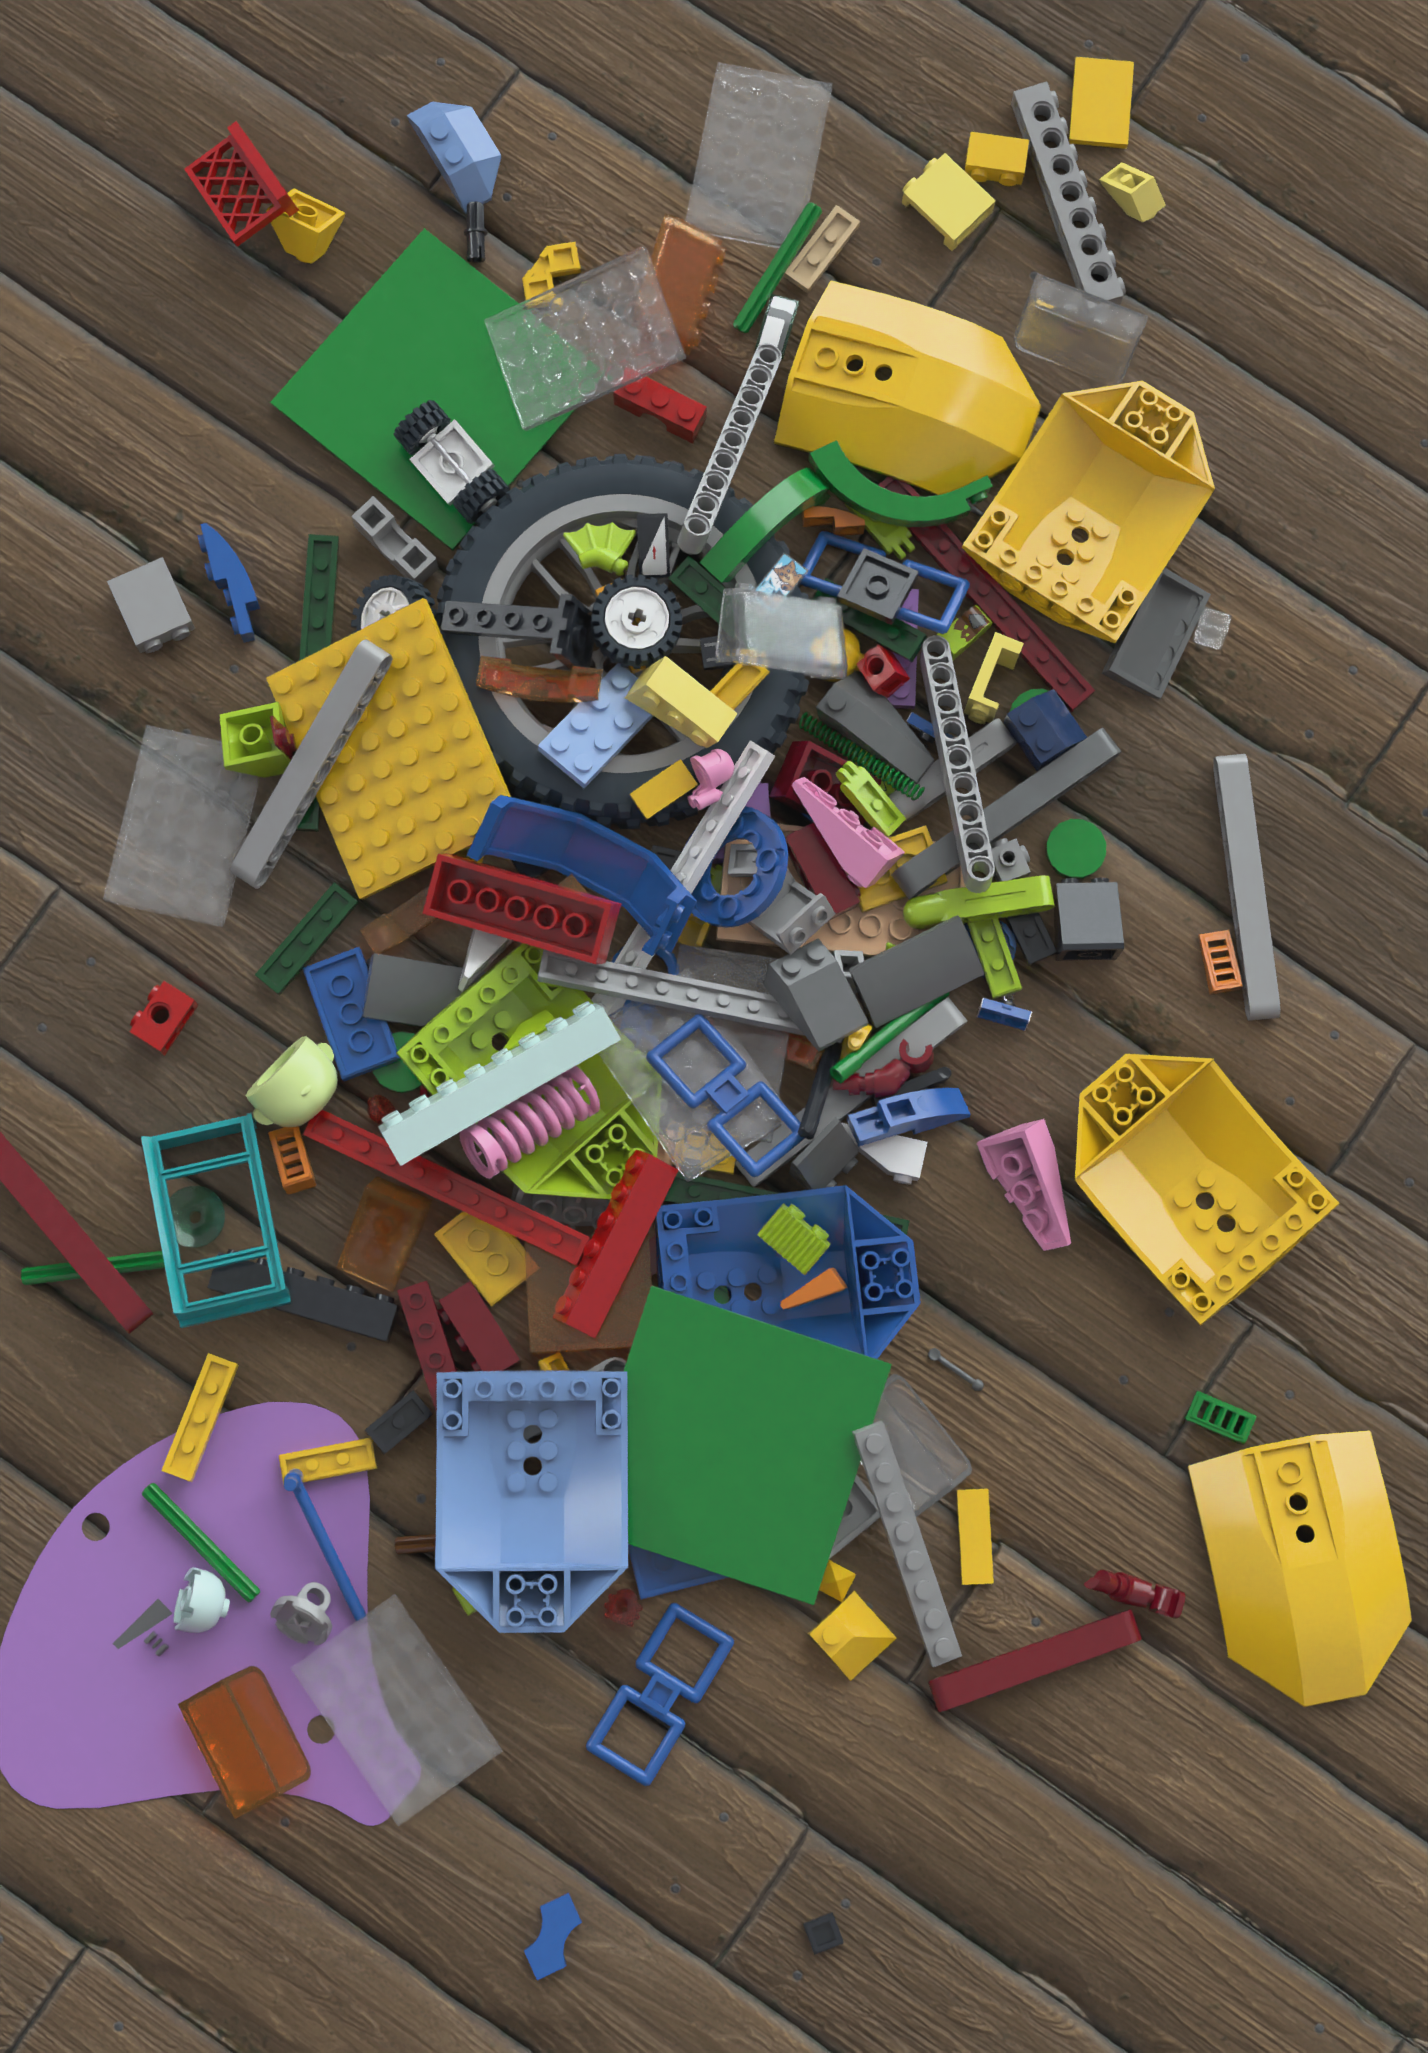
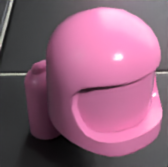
(711, 772)

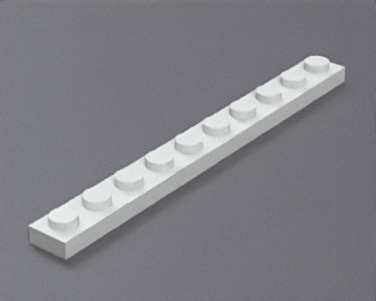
(700, 849)

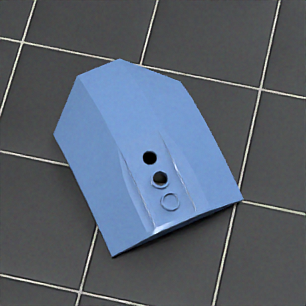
(522, 1543)

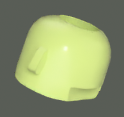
(295, 1085)

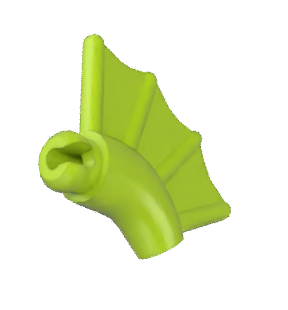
(601, 546)

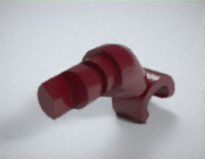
(889, 1078)
(1138, 1592)

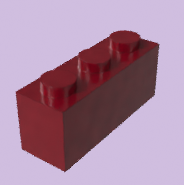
(821, 870)
(477, 1330)

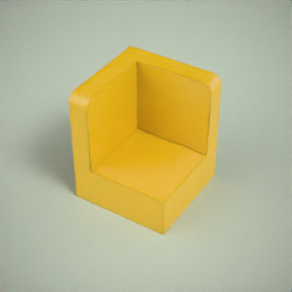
(694, 932)

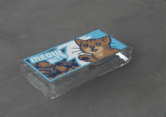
(782, 577)

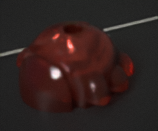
(378, 1108)
(623, 1598)

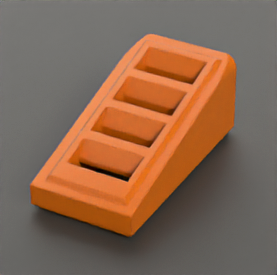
(1215, 986)
(299, 1182)
(821, 1286)

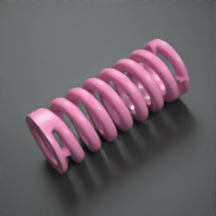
(533, 1124)

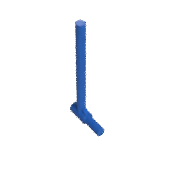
(294, 1483)

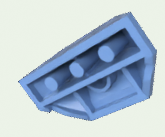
(459, 149)

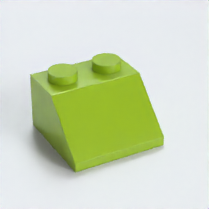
(250, 742)

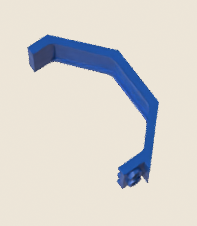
(594, 857)

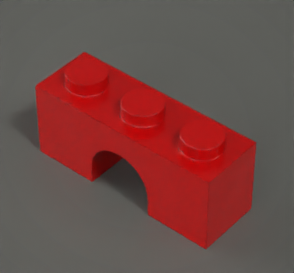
(679, 413)

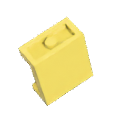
(948, 200)
(1002, 652)

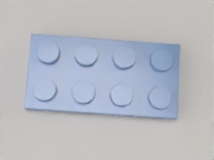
(596, 729)

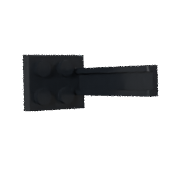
(564, 626)

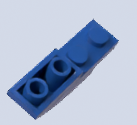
(229, 572)
(908, 1112)

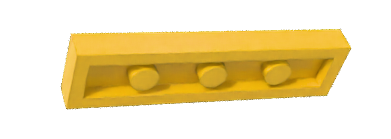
(200, 1417)

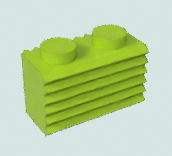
(795, 1238)

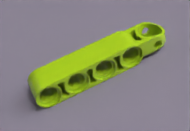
(999, 901)

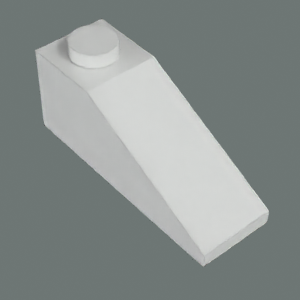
(481, 953)
(895, 1156)

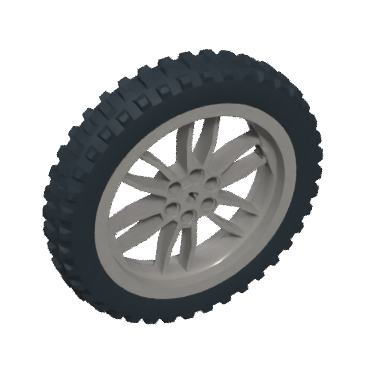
(511, 546)

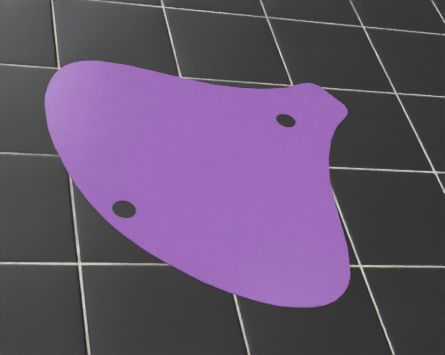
(106, 1721)

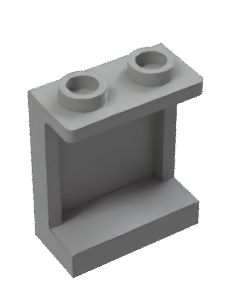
(151, 606)
(793, 915)

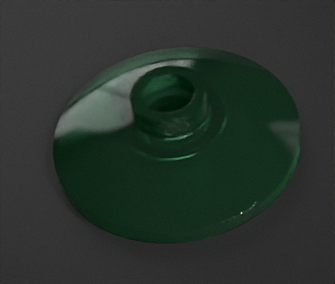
(200, 1200)

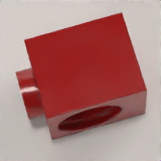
(892, 675)

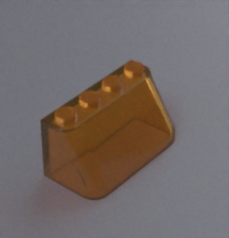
(686, 269)
(246, 1740)

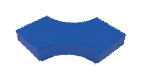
(547, 1951)

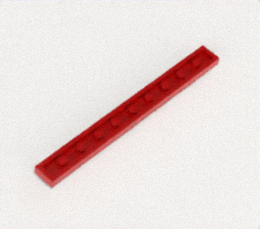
(449, 1187)

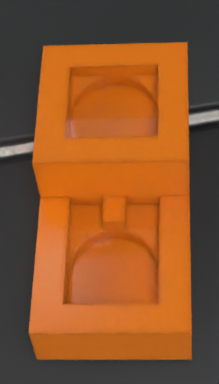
(843, 522)

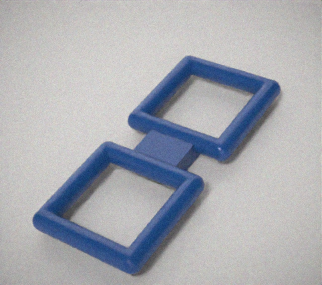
(941, 626)
(726, 1094)
(660, 1694)

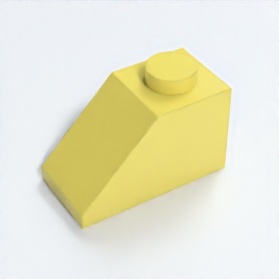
(1133, 191)

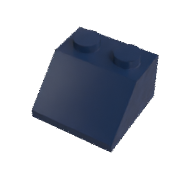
(1044, 728)

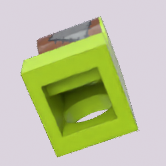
(966, 630)

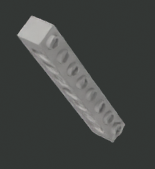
(1041, 101)

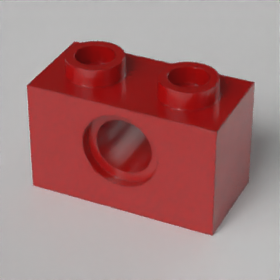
(163, 1035)

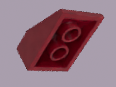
(817, 766)

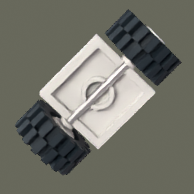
(450, 461)

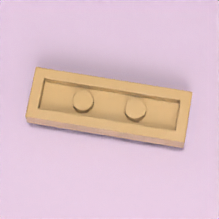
(822, 249)

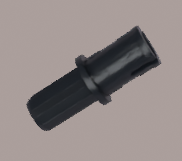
(475, 232)

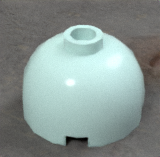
(201, 1602)

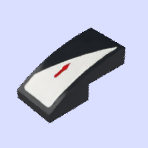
(653, 545)

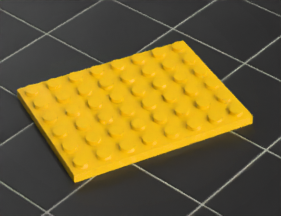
(414, 764)

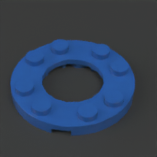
(766, 883)

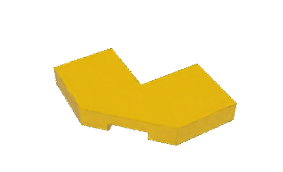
(553, 262)

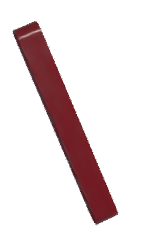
(71, 1239)

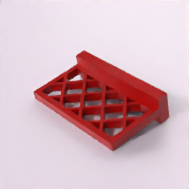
(263, 177)

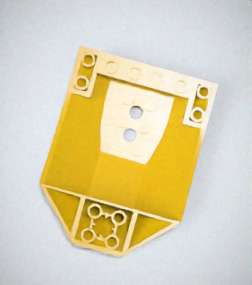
(942, 416)
(1105, 463)
(1179, 1128)
(1295, 1612)

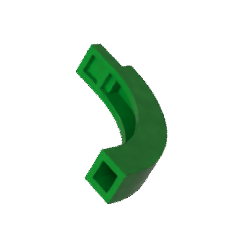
(887, 506)
(763, 521)

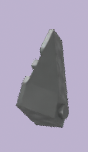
(874, 725)

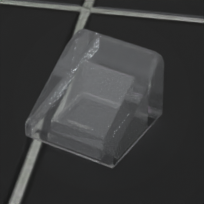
(1212, 628)

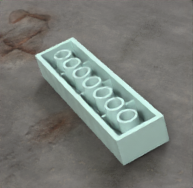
(498, 1082)

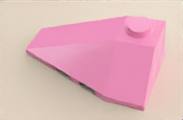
(860, 851)
(1029, 1172)

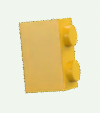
(996, 158)

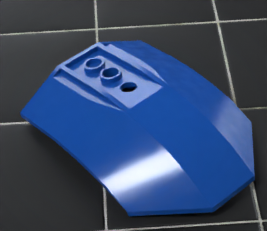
(719, 1246)

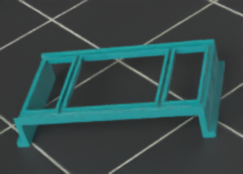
(229, 1304)

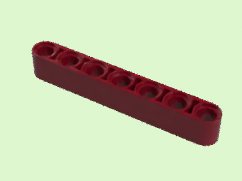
(1035, 1660)

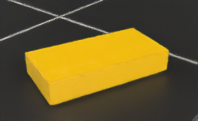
(663, 789)

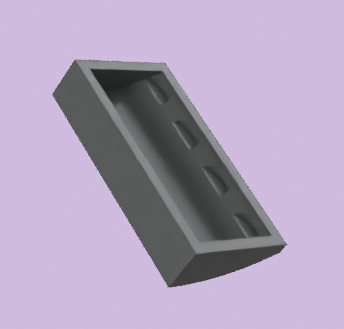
(1157, 635)
(916, 971)
(409, 989)

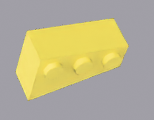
(681, 702)

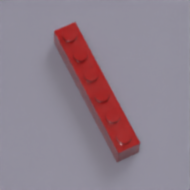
(615, 1243)

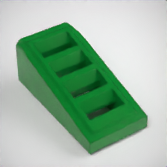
(1236, 1412)

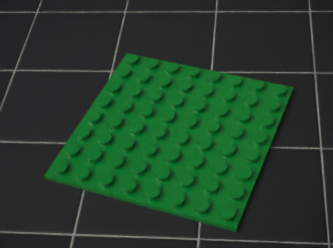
(407, 344)
(742, 1442)

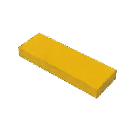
(331, 1460)
(974, 1536)

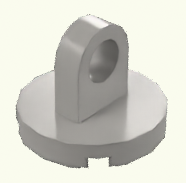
(303, 1619)

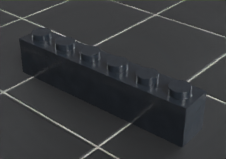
(314, 1299)

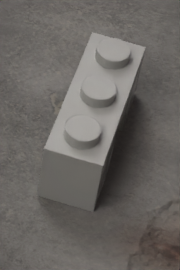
(384, 533)

